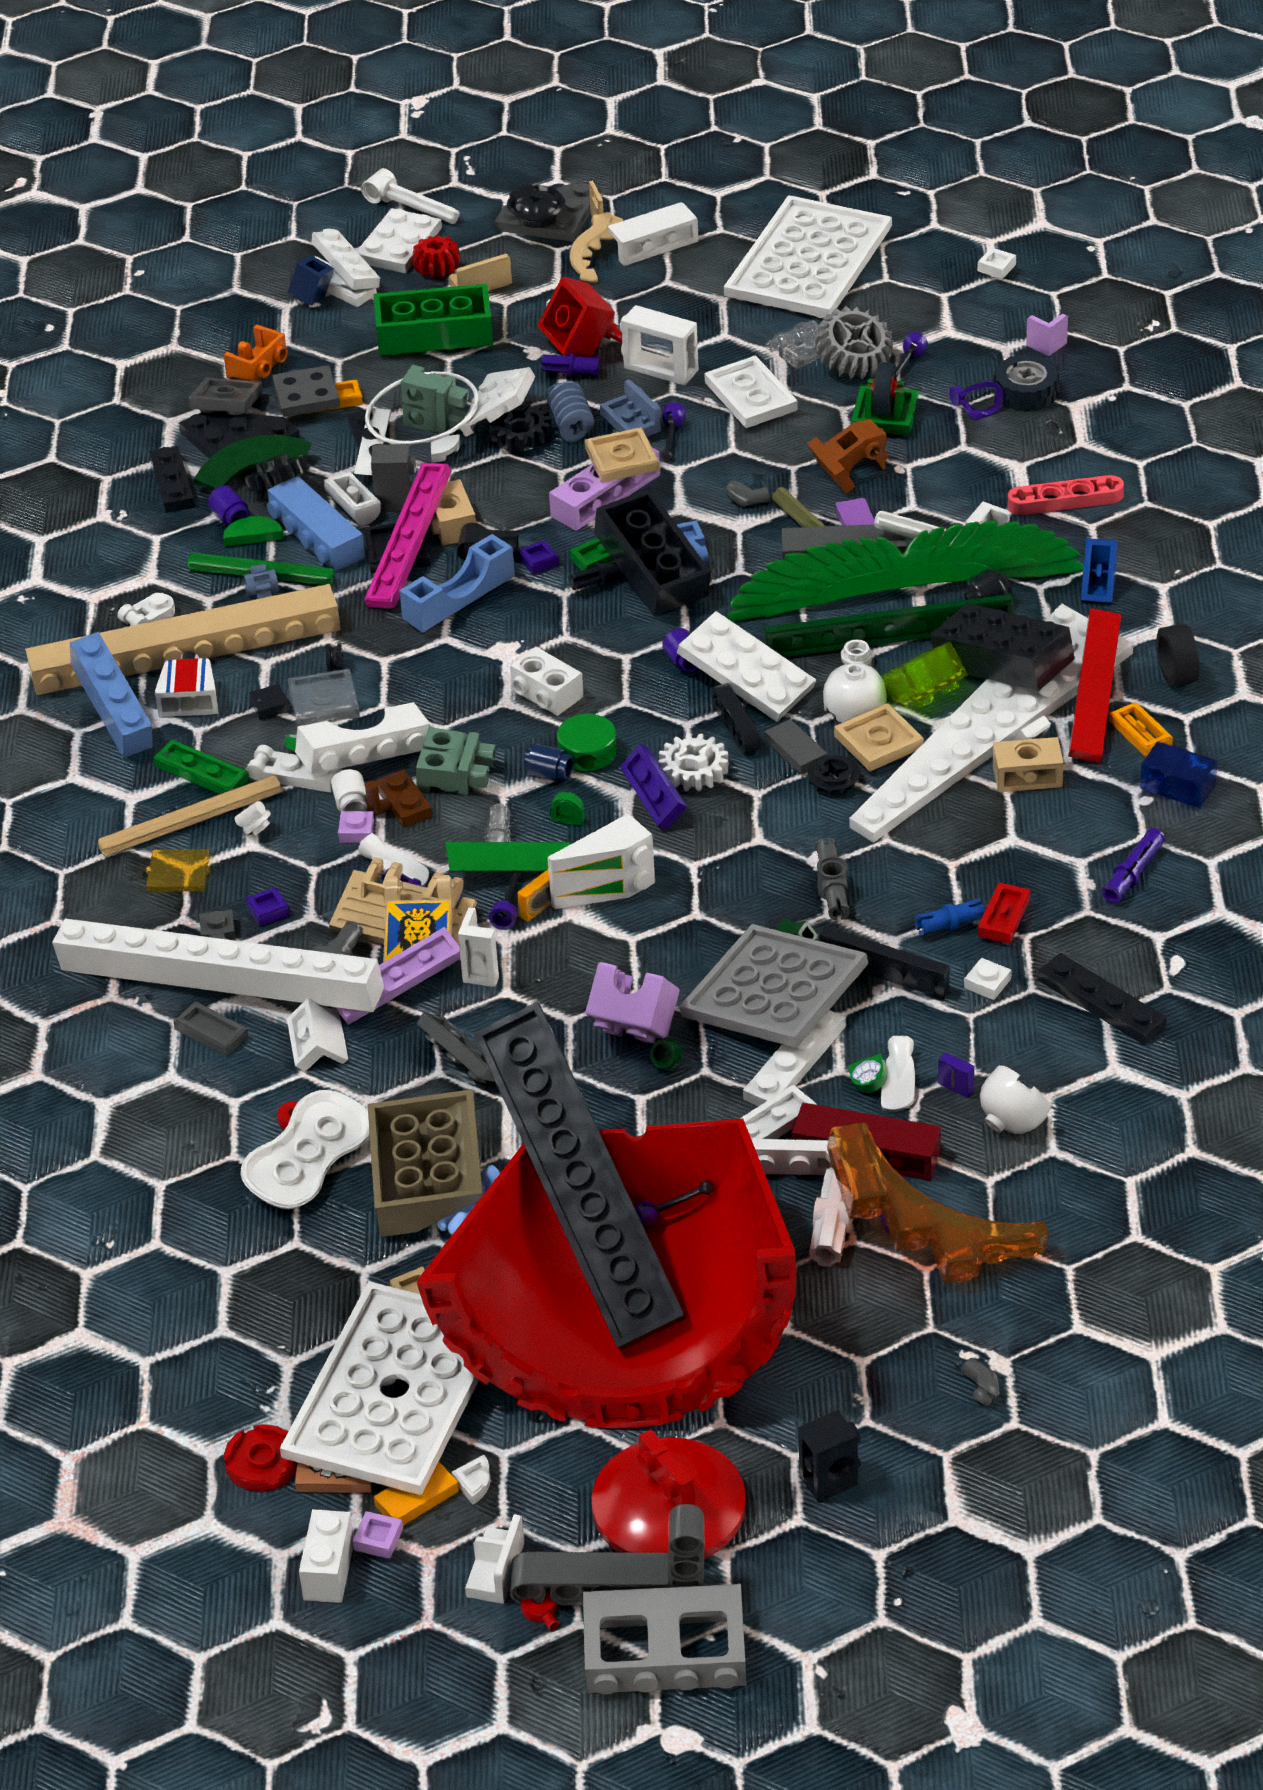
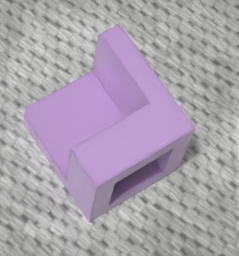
(1047, 336)

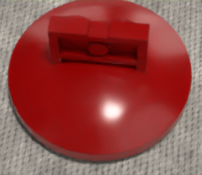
(655, 1476)

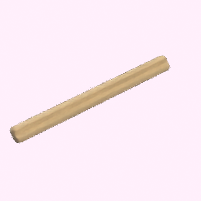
(189, 815)

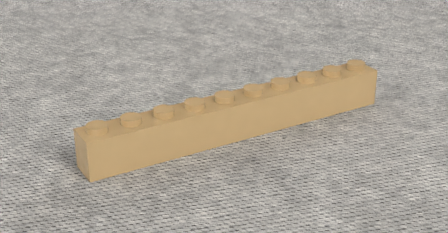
(204, 632)

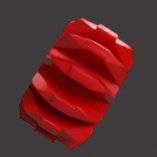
(436, 256)

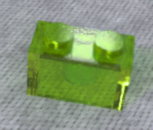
(924, 676)

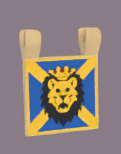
(415, 920)

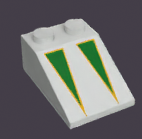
(603, 865)

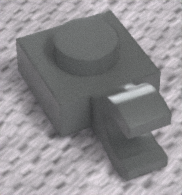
(218, 925)

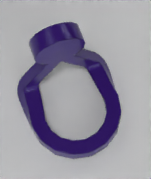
(958, 396)

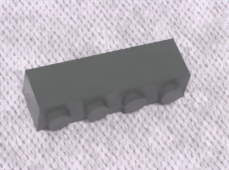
(798, 539)

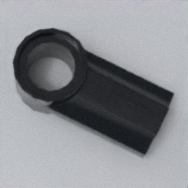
(473, 533)

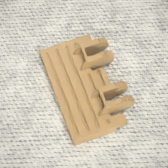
(365, 901)

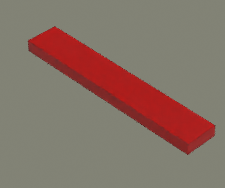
(1094, 685)

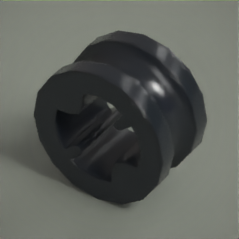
(334, 657)

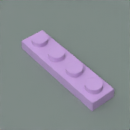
(411, 968)

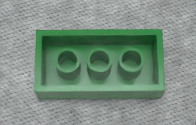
(433, 319)

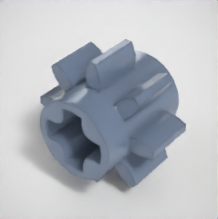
(261, 582)

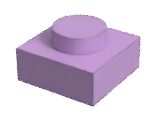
(355, 826)
(377, 1535)

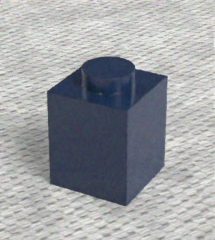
(311, 280)

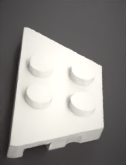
(499, 395)

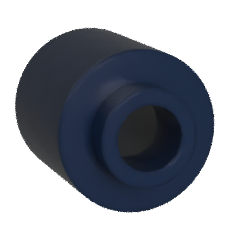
(548, 762)

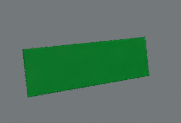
(501, 855)

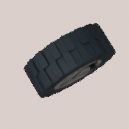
(1027, 382)

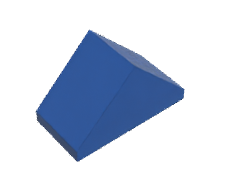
(1099, 570)

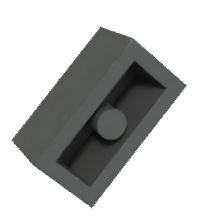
(392, 474)

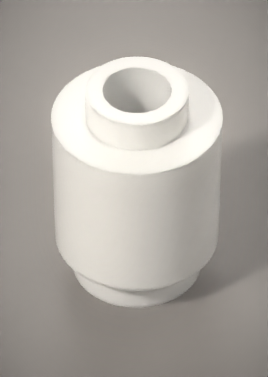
(349, 791)

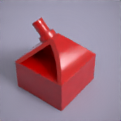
(578, 319)

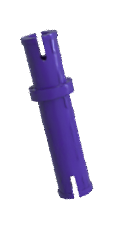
(1117, 886)

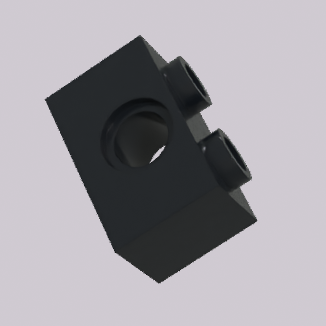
(829, 1455)

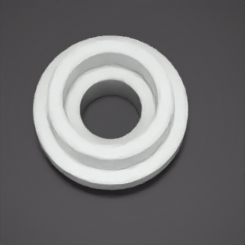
(856, 652)

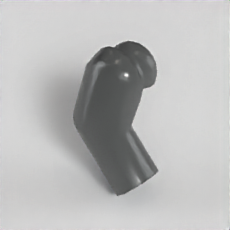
(744, 495)
(985, 1378)

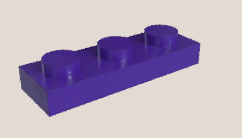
(653, 787)

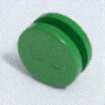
(589, 740)

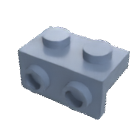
(633, 411)

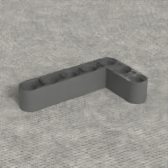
(578, 1572)

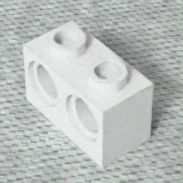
(546, 681)

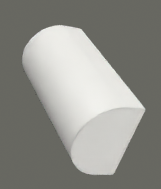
(353, 497)

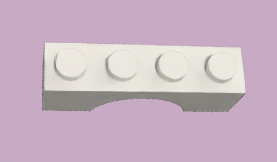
(330, 747)

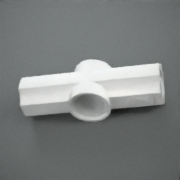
(829, 1223)

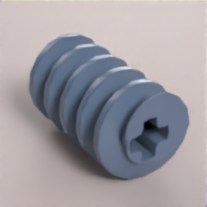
(570, 410)

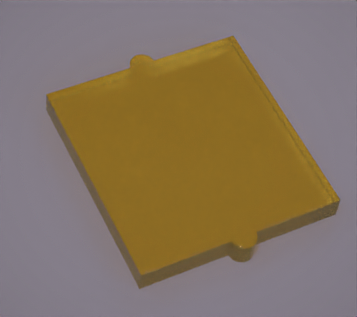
(178, 870)

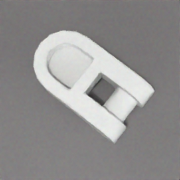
(150, 609)

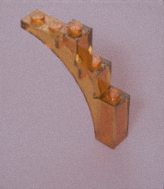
(916, 1221)

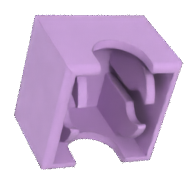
(641, 1014)

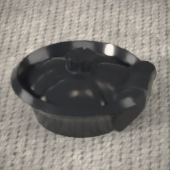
(535, 205)

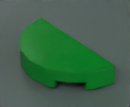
(252, 530)

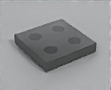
(306, 390)

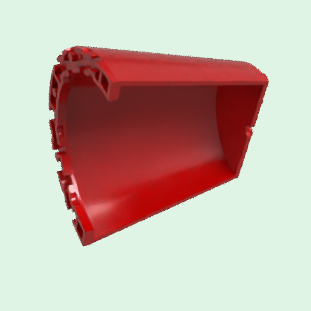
(529, 1322)

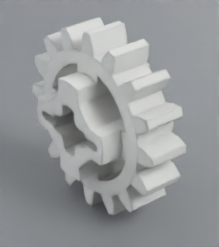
(694, 762)

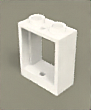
(664, 326)

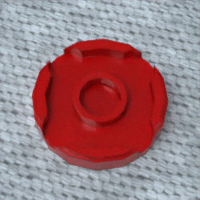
(256, 1461)

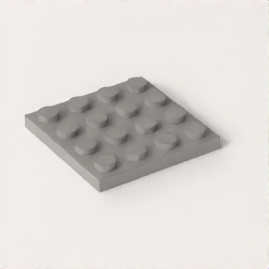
(774, 985)

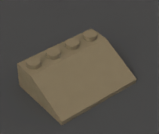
(423, 1159)

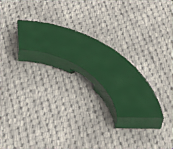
(244, 454)

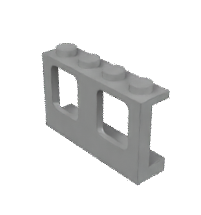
(663, 1612)

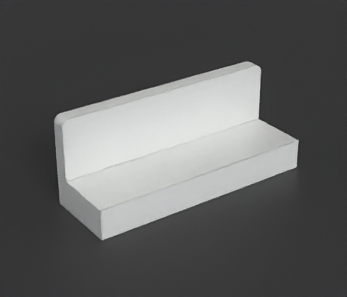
(655, 233)

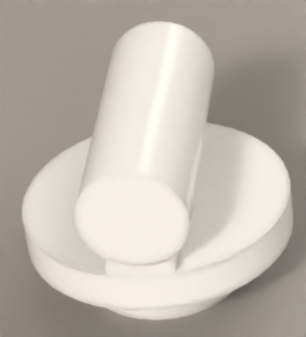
(253, 818)

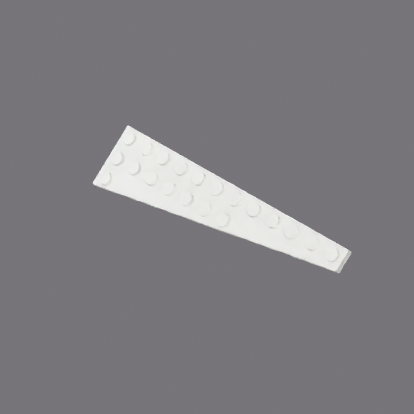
(967, 737)

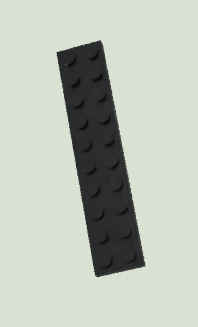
(579, 1176)

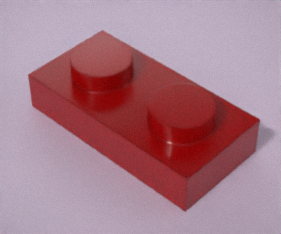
(1004, 913)

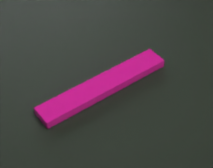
(407, 535)

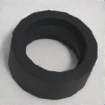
(1177, 654)

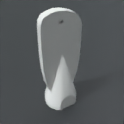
(374, 847)
(899, 1088)

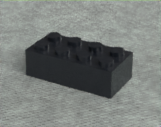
(652, 552)
(1007, 646)

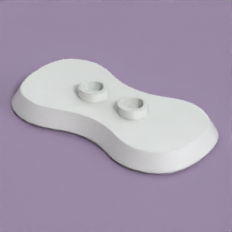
(295, 1163)

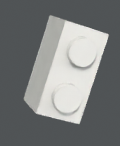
(326, 1556)

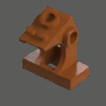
(848, 447)

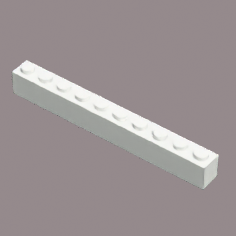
(219, 964)

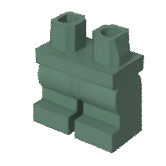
(432, 401)
(453, 761)

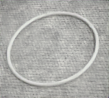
(422, 441)

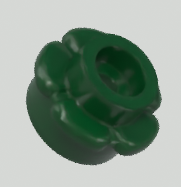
(659, 1057)

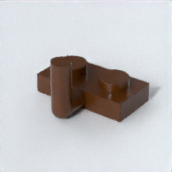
(399, 796)

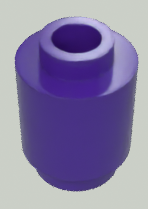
(227, 505)
(670, 646)

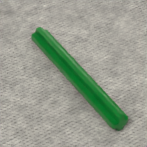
(241, 567)

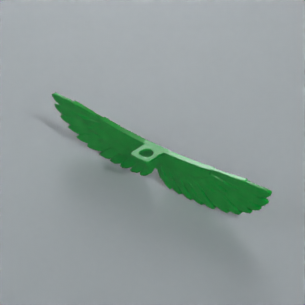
(875, 566)

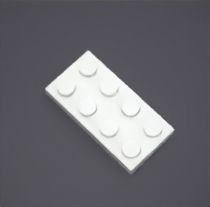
(747, 665)

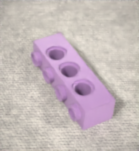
(577, 498)

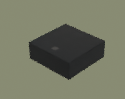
(269, 701)

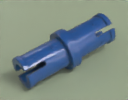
(949, 917)

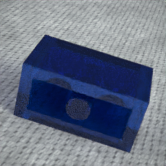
(1178, 774)

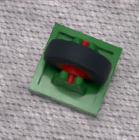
(886, 402)

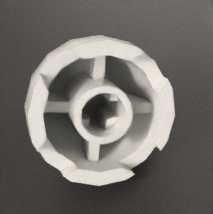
(853, 691)
(1011, 1104)

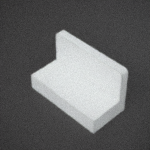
(477, 952)
(314, 1033)

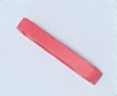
(1032, 500)

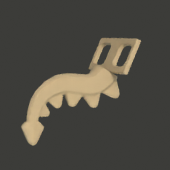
(592, 236)

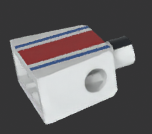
(186, 687)

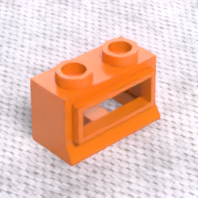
(257, 362)

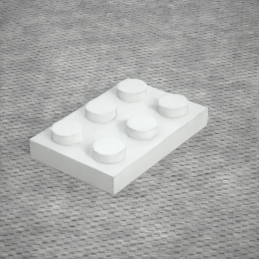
(394, 237)
(751, 391)

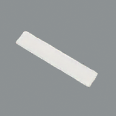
(380, 421)

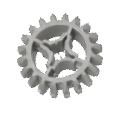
(853, 342)

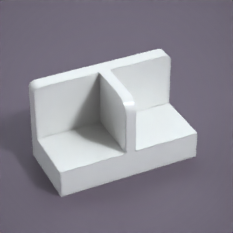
(492, 1564)

